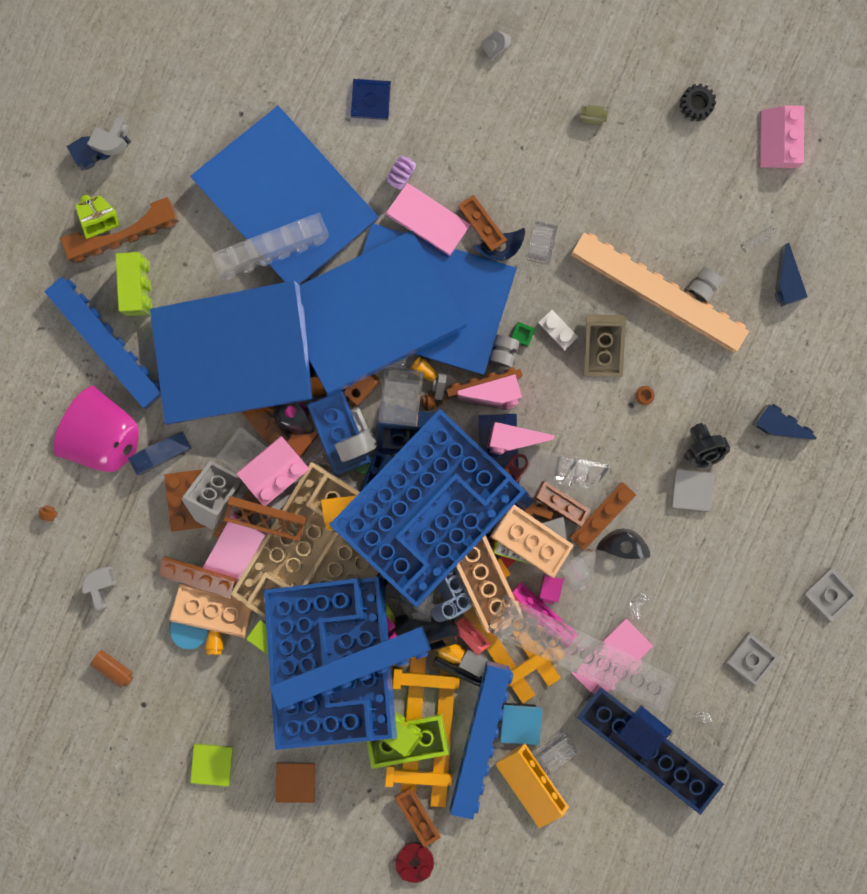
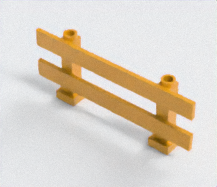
(501, 656)
(409, 774)

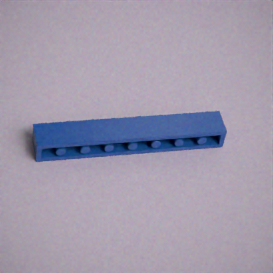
(103, 342)
(349, 668)
(480, 740)

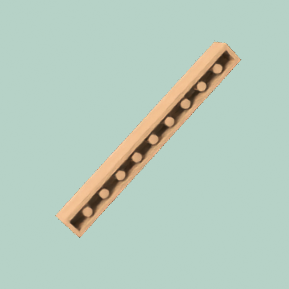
(659, 292)

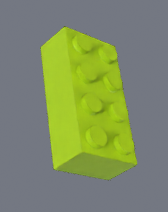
(432, 744)

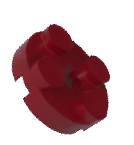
(407, 871)

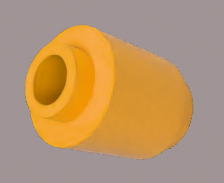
(451, 653)

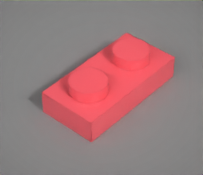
(472, 636)

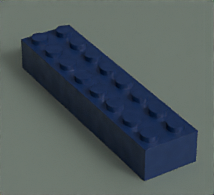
(667, 765)

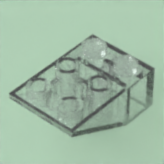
(401, 396)

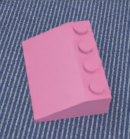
(495, 394)
(508, 438)

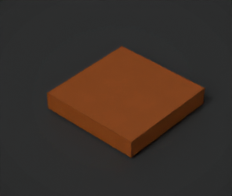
(295, 782)

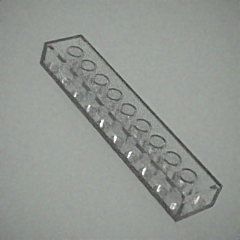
(583, 654)

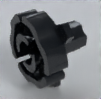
(706, 447)

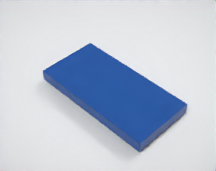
(334, 423)

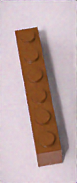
(158, 216)

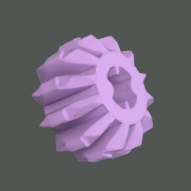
(401, 172)

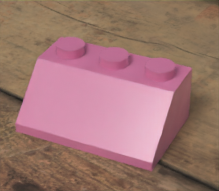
(782, 137)
(272, 471)

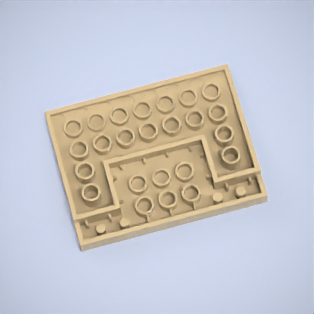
(315, 558)

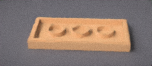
(532, 541)
(210, 611)

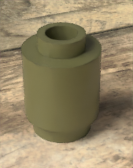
(593, 115)

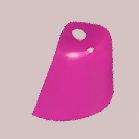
(92, 428)

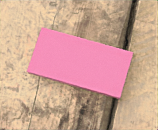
(428, 219)
(234, 549)
(625, 638)

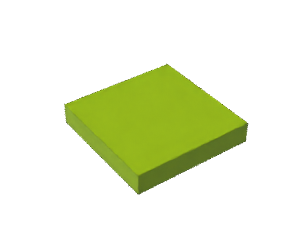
(211, 764)

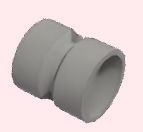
(706, 283)
(503, 351)

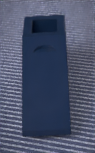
(84, 155)
(775, 423)

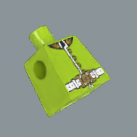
(96, 215)

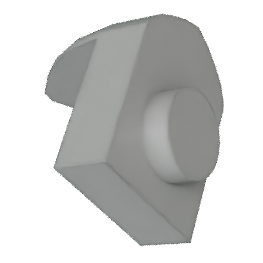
(496, 43)
(442, 384)

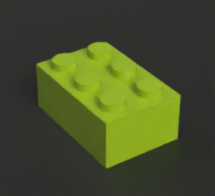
(133, 284)

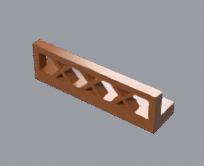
(265, 511)

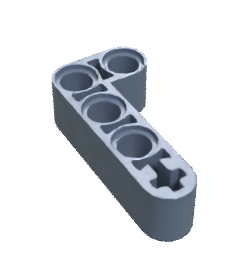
(451, 598)

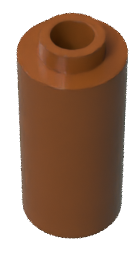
(112, 669)

